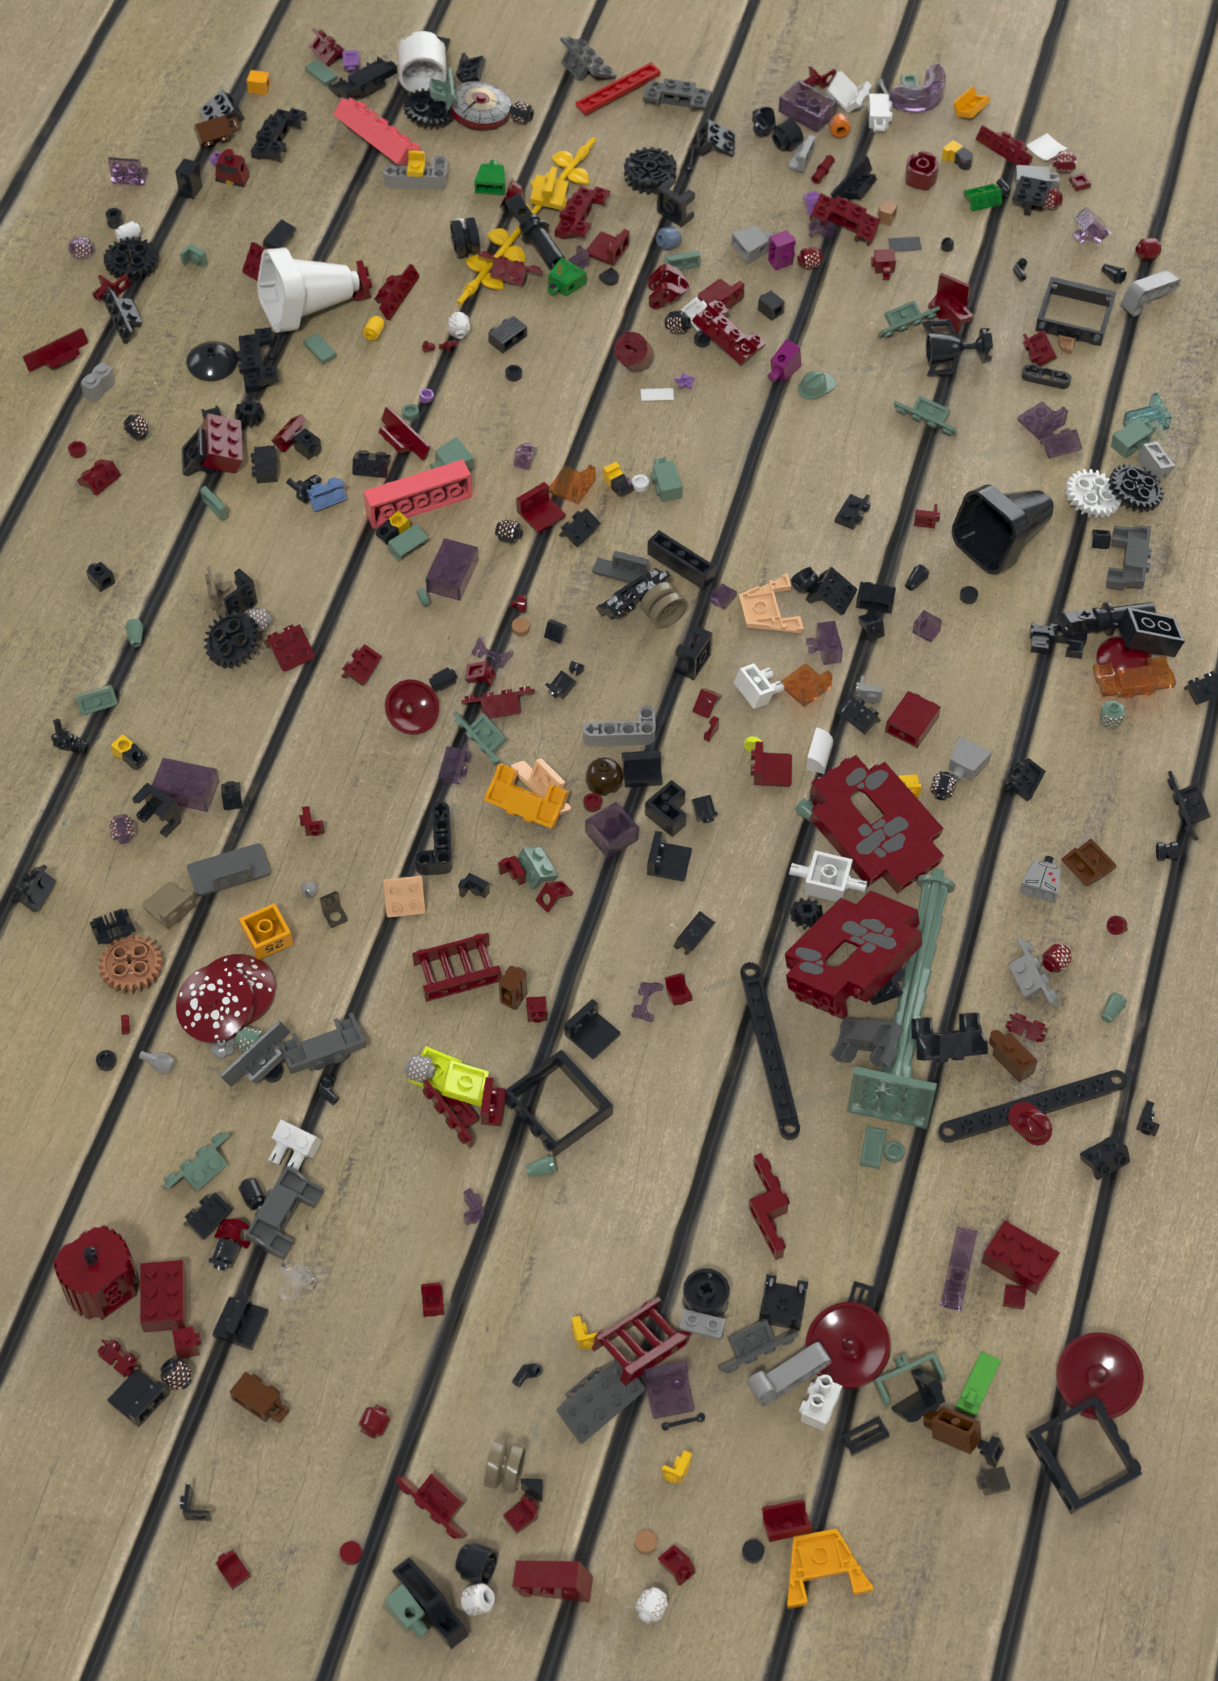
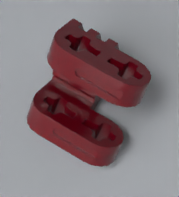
(666, 286)

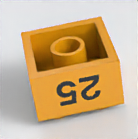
(266, 931)

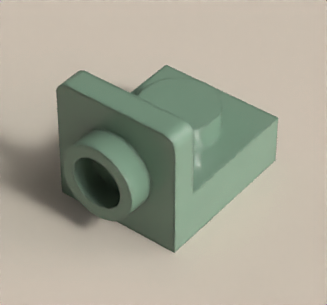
(193, 254)

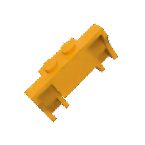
(524, 802)

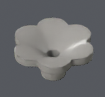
(223, 1048)

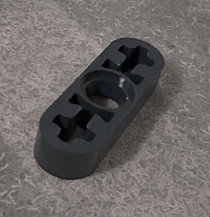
(1059, 375)

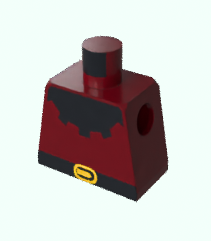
(231, 169)

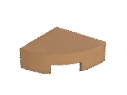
(1066, 344)

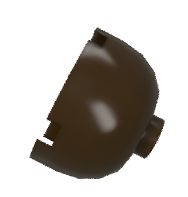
(604, 776)

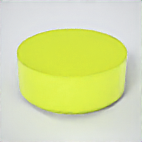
(750, 743)

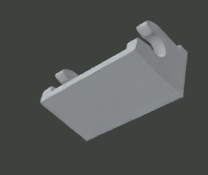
(1155, 459)

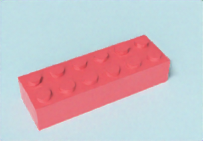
(375, 130)
(418, 493)

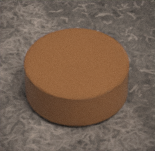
(520, 626)
(645, 1542)

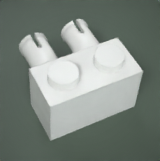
(755, 685)
(289, 1136)
(821, 1402)

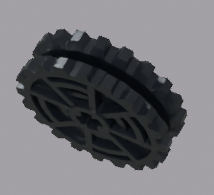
(649, 169)

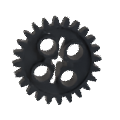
(425, 110)
(142, 258)
(1136, 487)
(232, 639)

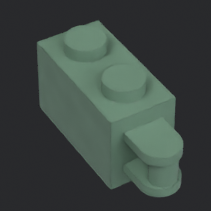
(1132, 437)
(666, 480)

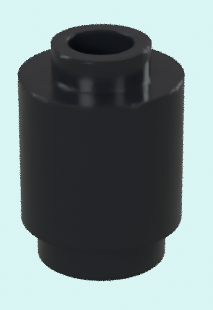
(443, 679)
(252, 1193)

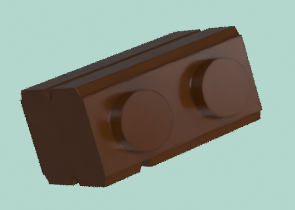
(513, 987)

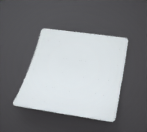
(1046, 147)

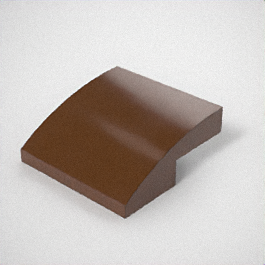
(1089, 863)

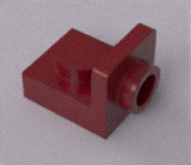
(927, 518)
(480, 672)
(512, 865)
(536, 1009)
(521, 1514)
(677, 1564)
(232, 1569)

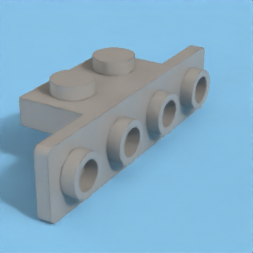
(1030, 976)

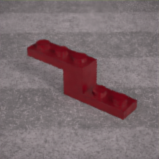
(769, 1206)

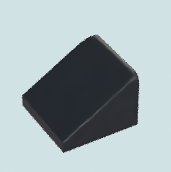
(1101, 539)
(533, 1487)

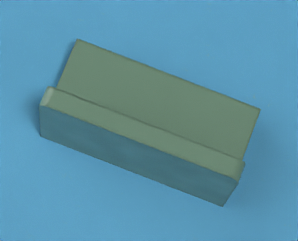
(684, 260)
(96, 699)

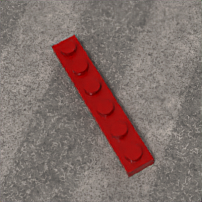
(617, 88)

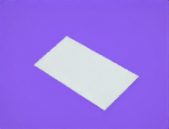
(657, 394)

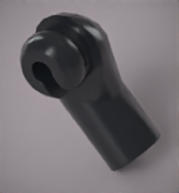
(1005, 188)
(1019, 268)
(325, 1089)
(525, 1372)

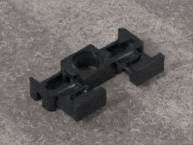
(1045, 634)

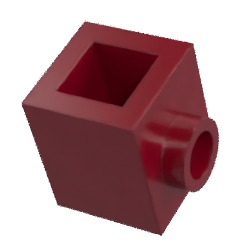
(186, 1342)

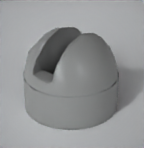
(309, 889)

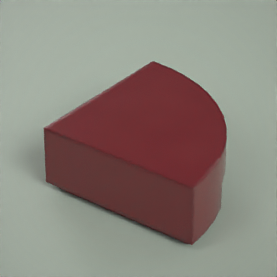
(714, 726)

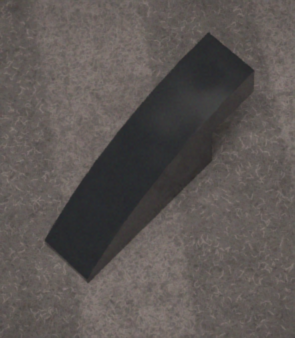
(431, 1602)

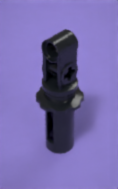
(534, 231)
(1097, 619)

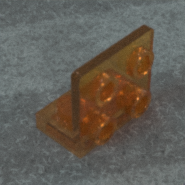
(573, 484)

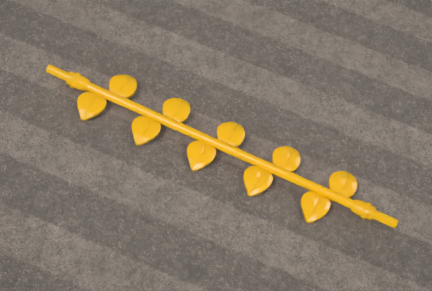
(501, 236)

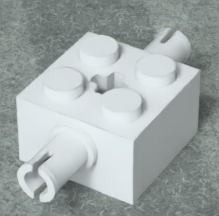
(828, 876)

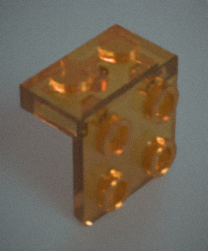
(807, 684)

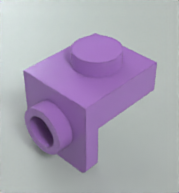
(351, 61)
(810, 200)

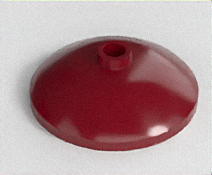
(1114, 650)
(419, 699)

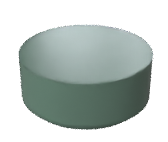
(410, 412)
(423, 597)
(894, 1151)

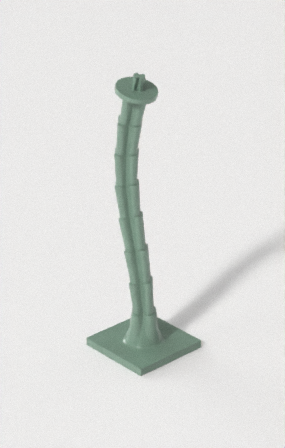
(892, 1091)

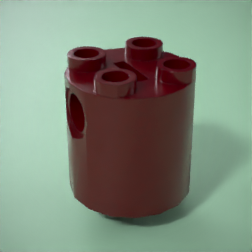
(634, 351)

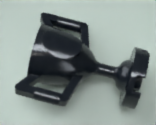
(947, 347)

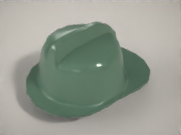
(816, 384)

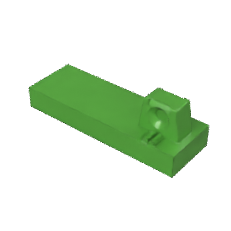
(978, 1384)

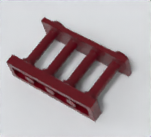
(461, 983)
(646, 1359)

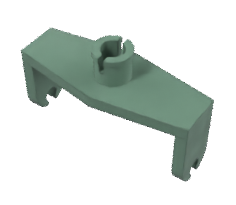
(902, 1365)

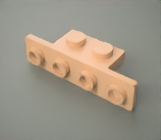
(540, 778)

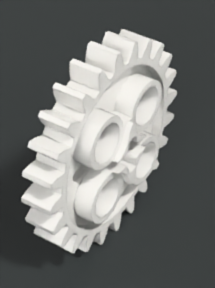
(1091, 494)

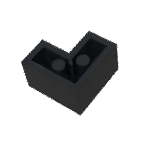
(665, 809)

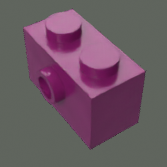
(781, 250)

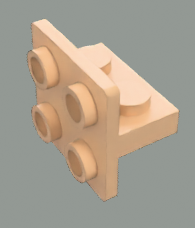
(404, 896)

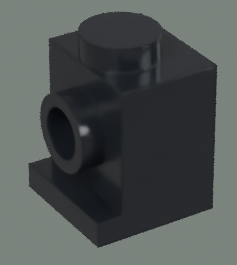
(98, 572)

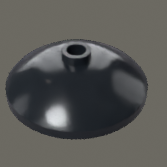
(212, 361)

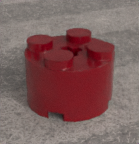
(921, 170)

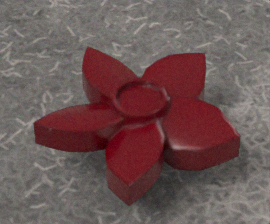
(448, 344)

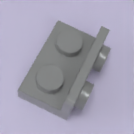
(803, 154)
(702, 1324)

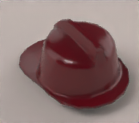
(513, 189)
(1030, 1123)

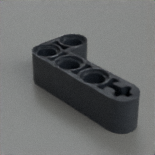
(441, 837)

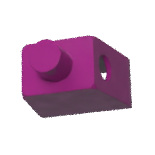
(785, 361)

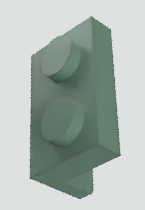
(536, 866)

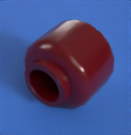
(1148, 249)
(374, 1421)

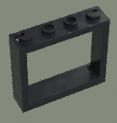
(1078, 292)
(561, 1061)
(1055, 1472)

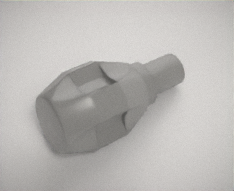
(159, 1061)

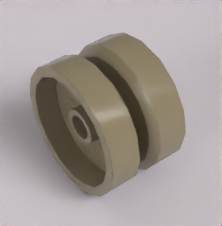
(663, 605)
(504, 1465)

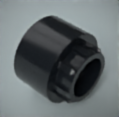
(787, 135)
(476, 1563)

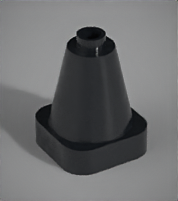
(997, 525)

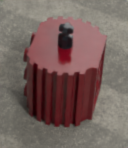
(96, 1273)

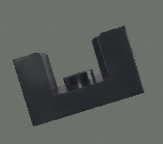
(672, 205)
(695, 655)
(160, 804)
(783, 1303)

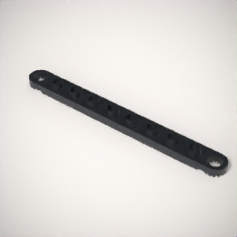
(770, 1051)
(1045, 1101)

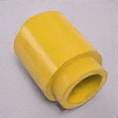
(373, 328)

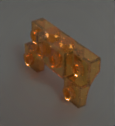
(1134, 681)

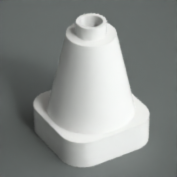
(300, 287)

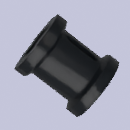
(215, 411)

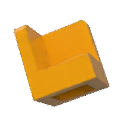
(258, 82)

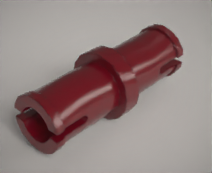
(822, 169)

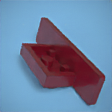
(1005, 145)
(509, 271)
(396, 290)
(57, 351)
(401, 435)
(500, 704)
(457, 1113)
(437, 1500)

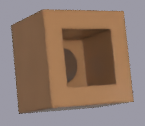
(887, 212)

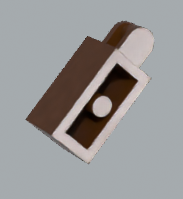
(215, 130)
(1012, 1055)
(258, 1398)
(953, 1429)

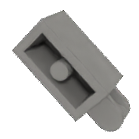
(1038, 173)

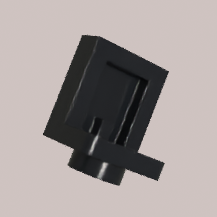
(561, 685)
(231, 795)
(704, 809)
(225, 1254)

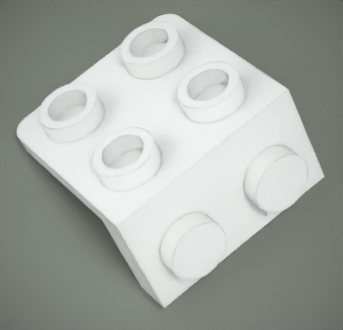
(847, 93)

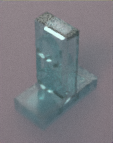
(1154, 412)

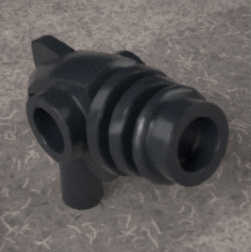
(302, 487)
(65, 740)

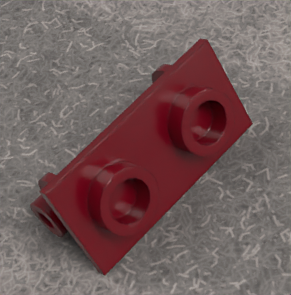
(1034, 1029)
(125, 1361)

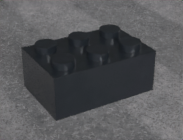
(1151, 632)

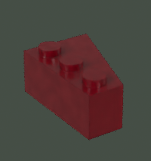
(553, 1580)

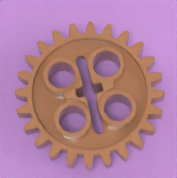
(130, 963)

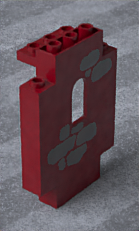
(893, 846)
(885, 941)

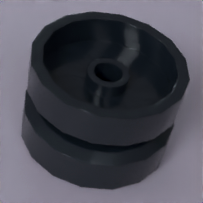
(465, 237)
(706, 1292)

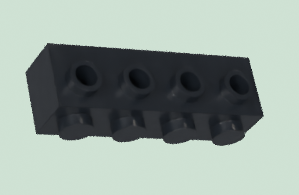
(681, 559)

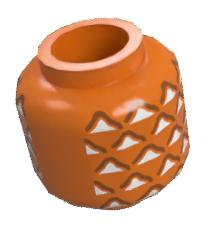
(839, 126)

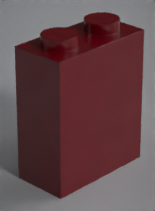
(912, 719)

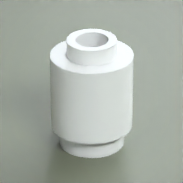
(129, 229)

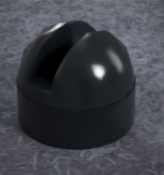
(947, 244)
(577, 667)

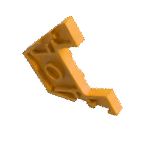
(819, 1557)

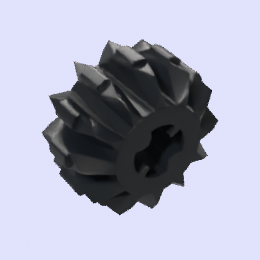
(249, 413)
(806, 912)

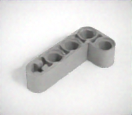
(434, 176)
(1148, 289)
(598, 732)
(788, 1375)

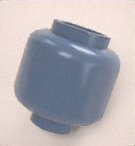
(668, 238)

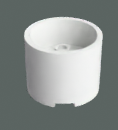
(420, 59)

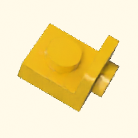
(416, 163)
(912, 783)
(581, 1335)
(680, 1469)

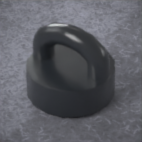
(702, 339)

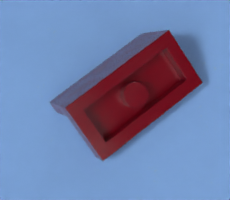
(953, 310)

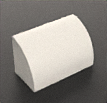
(819, 751)

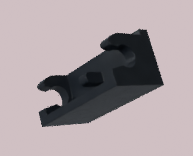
(279, 235)
(694, 932)

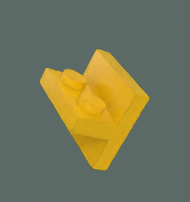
(549, 190)

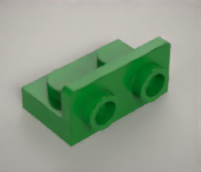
(983, 197)

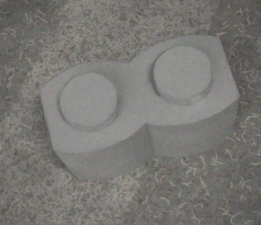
(98, 382)

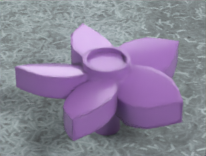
(685, 381)

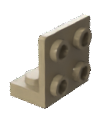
(217, 592)

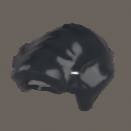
(763, 120)

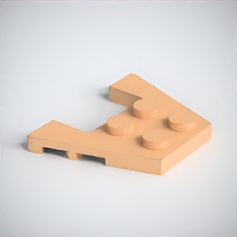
(762, 611)

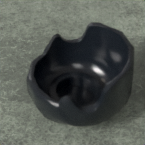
(804, 580)

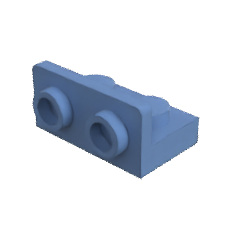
(326, 494)

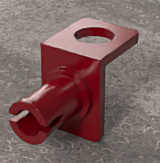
(816, 78)
(98, 294)

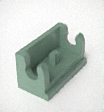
(407, 541)

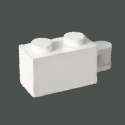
(879, 112)

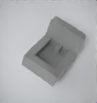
(869, 693)

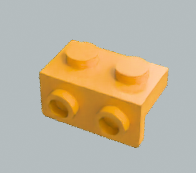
(970, 103)

